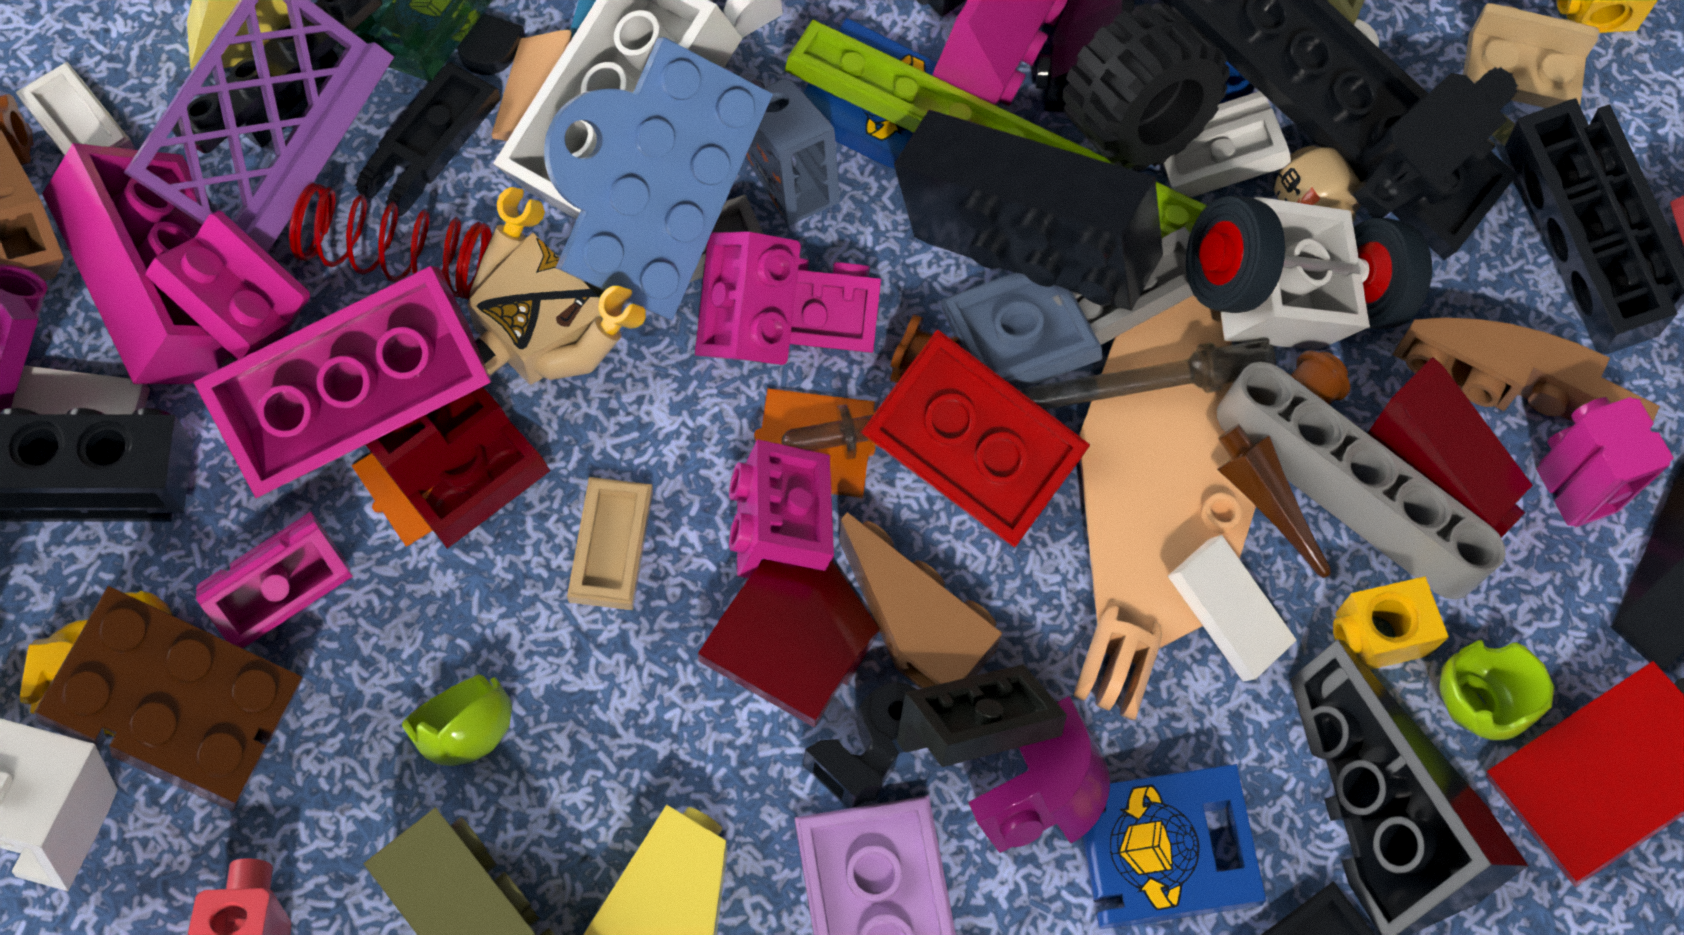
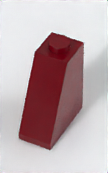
(1452, 446)

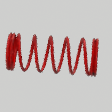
(323, 220)

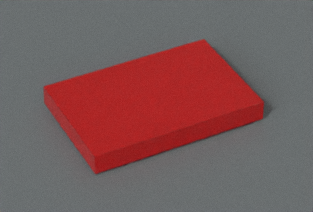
(975, 438)
(1601, 775)

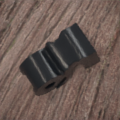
(861, 777)

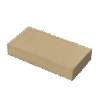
(610, 543)

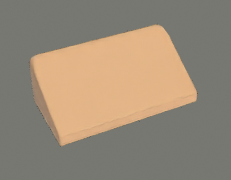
(529, 71)

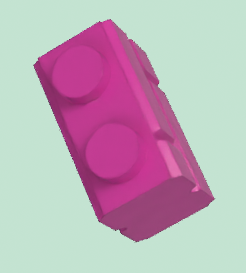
(1603, 459)
(273, 581)

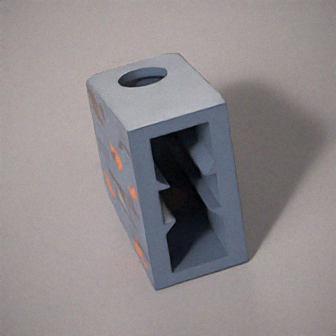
(799, 129)

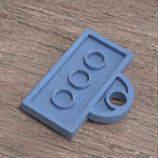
(654, 174)

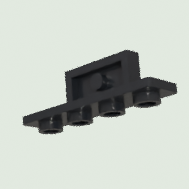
(282, 59)

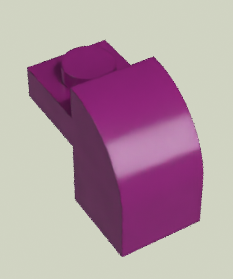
(1062, 787)

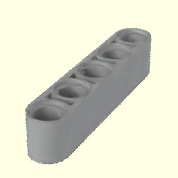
(1363, 482)

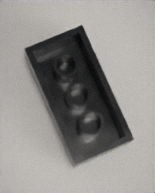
(1031, 209)

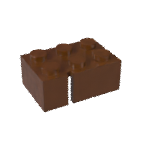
(171, 696)

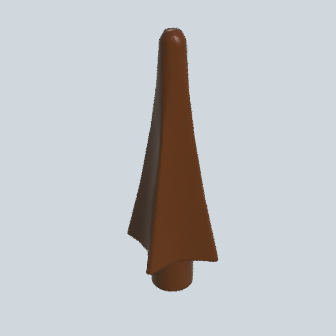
(1261, 479)

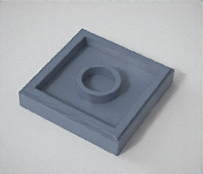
(1022, 330)

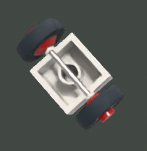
(1304, 271)

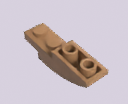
(1505, 360)

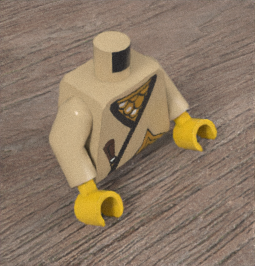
(538, 314)

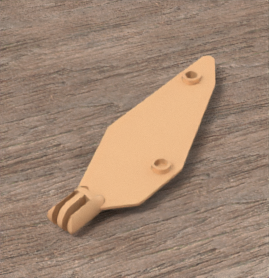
(1152, 501)

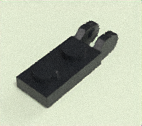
(428, 135)

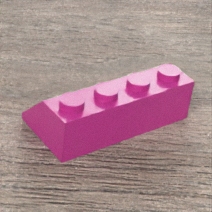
(991, 44)
(113, 236)
(344, 380)

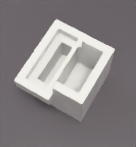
(50, 801)

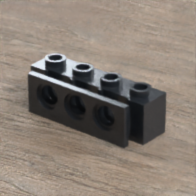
(1599, 222)
(92, 466)

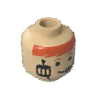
(1320, 179)

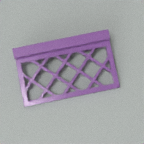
(307, 146)

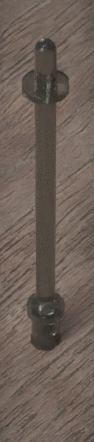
(1206, 368)

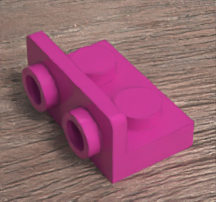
(230, 286)
(748, 297)
(835, 308)
(782, 508)

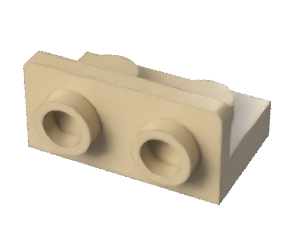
(1538, 49)

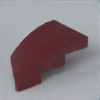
(468, 458)
(792, 637)

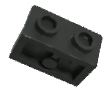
(979, 716)

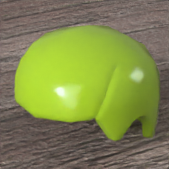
(1508, 680)
(461, 722)

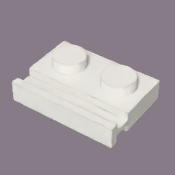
(1234, 147)

